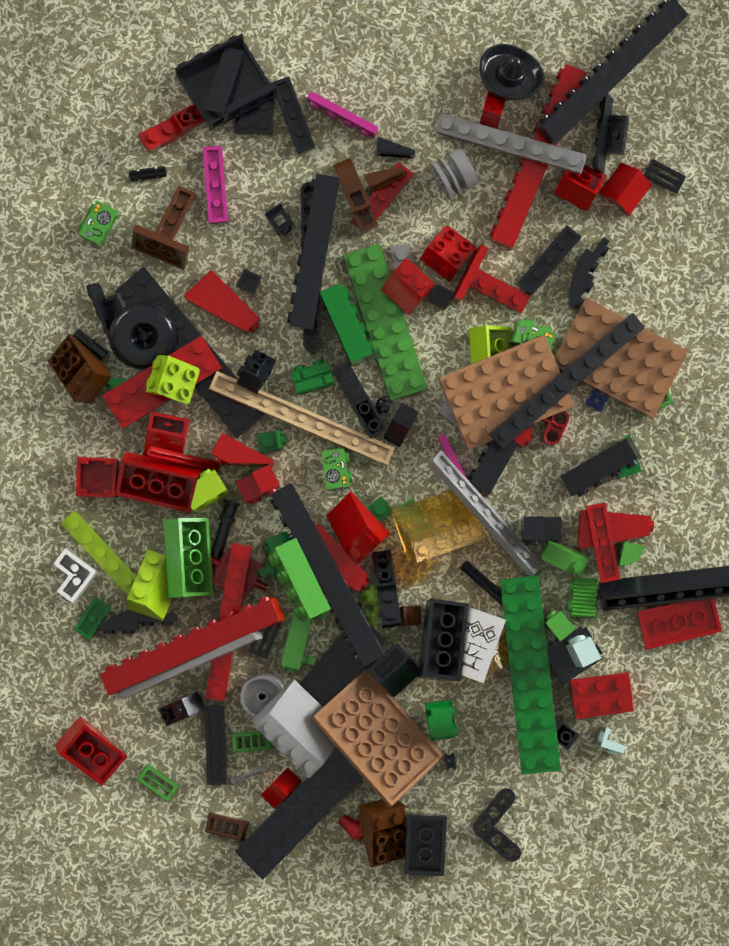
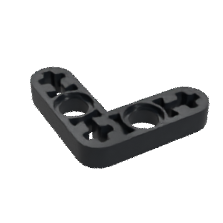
(492, 830)

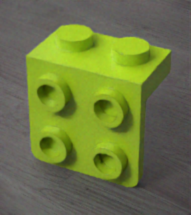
(172, 379)

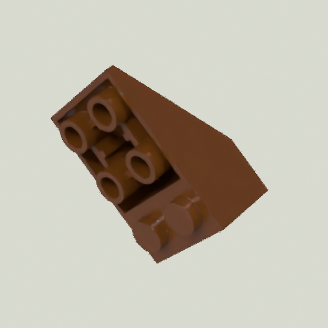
(79, 370)
(383, 831)

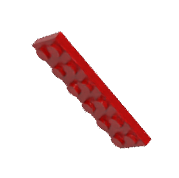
(132, 402)

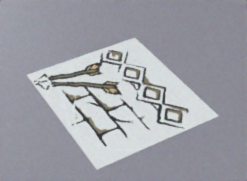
(480, 643)

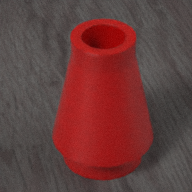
(352, 827)

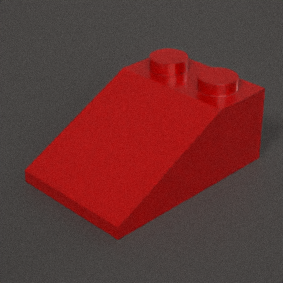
(237, 454)
(356, 528)
(90, 751)

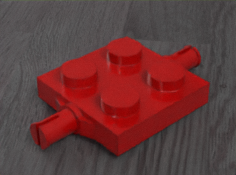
(221, 571)

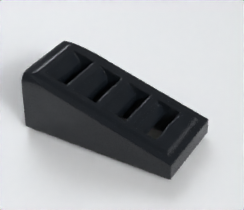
(390, 149)

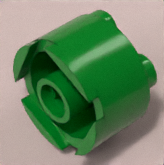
(440, 721)

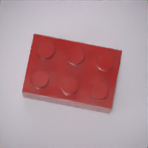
(601, 695)

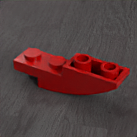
(170, 129)

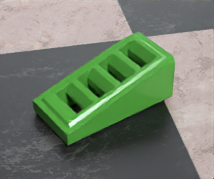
(235, 743)

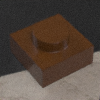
(410, 615)

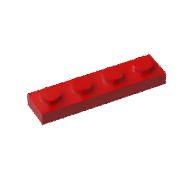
(383, 197)
(603, 542)

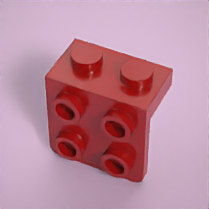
(447, 253)

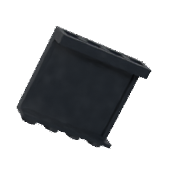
(249, 89)

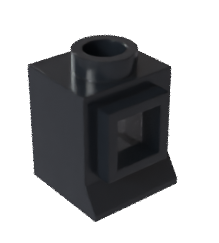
(279, 220)

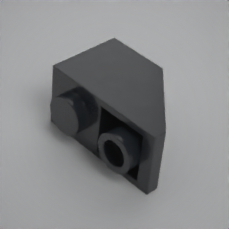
(182, 709)
(565, 735)

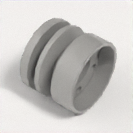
(455, 173)

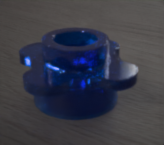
(597, 405)

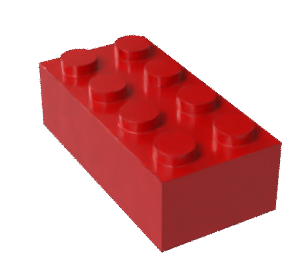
(157, 482)

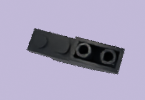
(581, 279)
(359, 400)
(386, 589)
(129, 621)

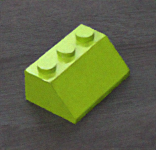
(488, 341)
(208, 490)
(150, 587)

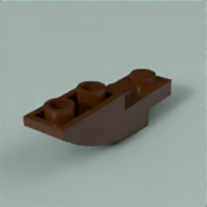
(355, 195)

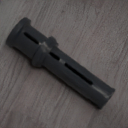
(227, 519)

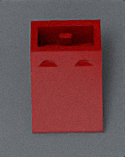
(166, 432)

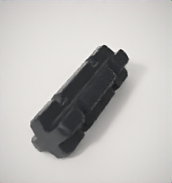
(147, 173)

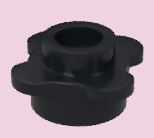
(383, 404)

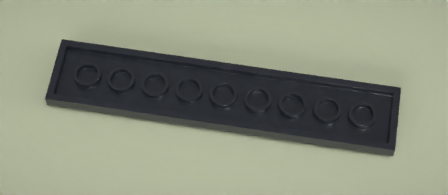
(144, 288)

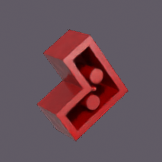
(258, 484)

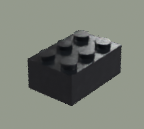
(425, 844)

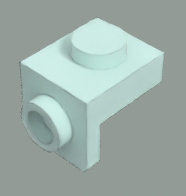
(612, 747)

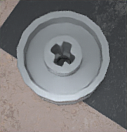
(259, 683)

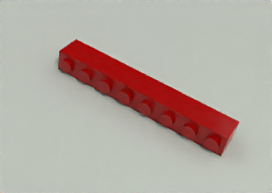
(231, 601)

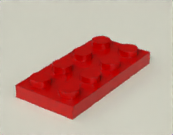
(678, 622)

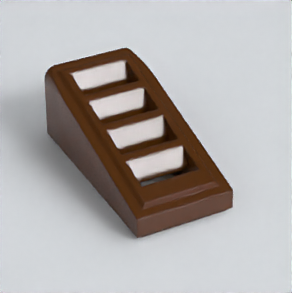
(383, 178)
(242, 831)

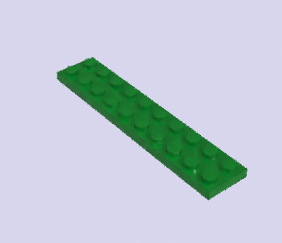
(530, 675)

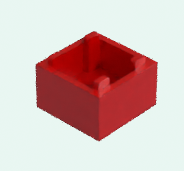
(96, 477)

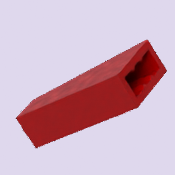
(220, 301)
(622, 527)
(353, 574)

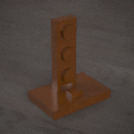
(161, 242)

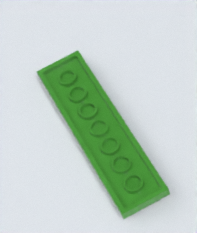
(384, 323)

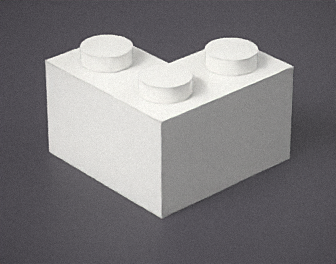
(79, 575)

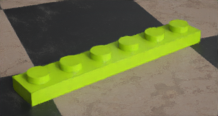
(99, 551)

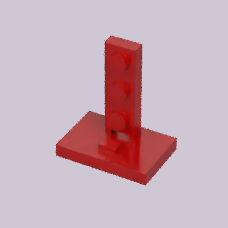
(488, 285)

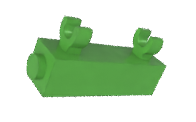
(296, 643)

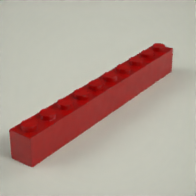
(532, 172)
(195, 644)

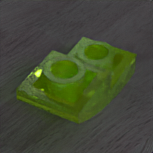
(372, 599)

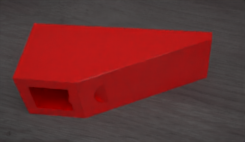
(492, 111)

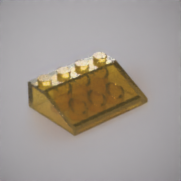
(436, 527)

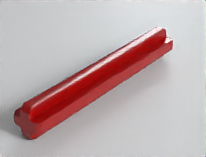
(182, 459)

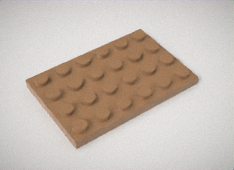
(633, 375)
(498, 386)
(377, 737)

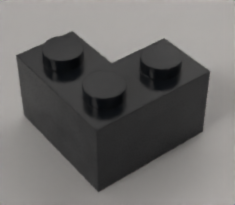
(540, 529)

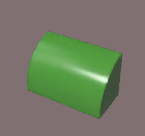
(628, 553)

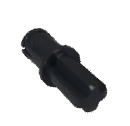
(90, 344)

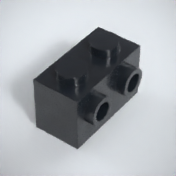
(256, 371)

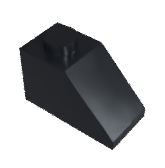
(400, 425)

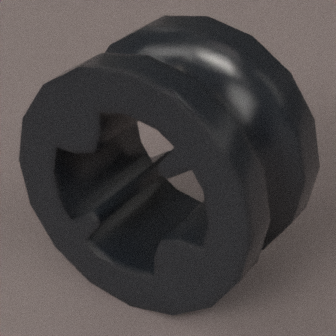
(450, 761)

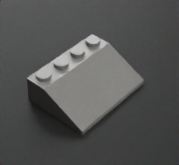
(291, 730)

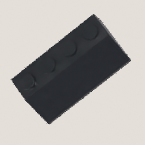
(443, 640)

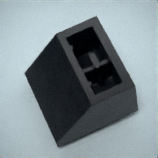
(394, 670)

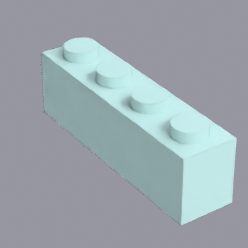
(582, 650)

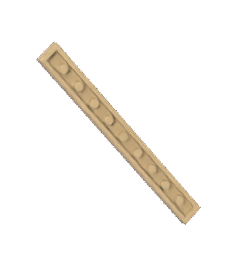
(303, 419)

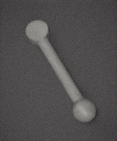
(263, 769)

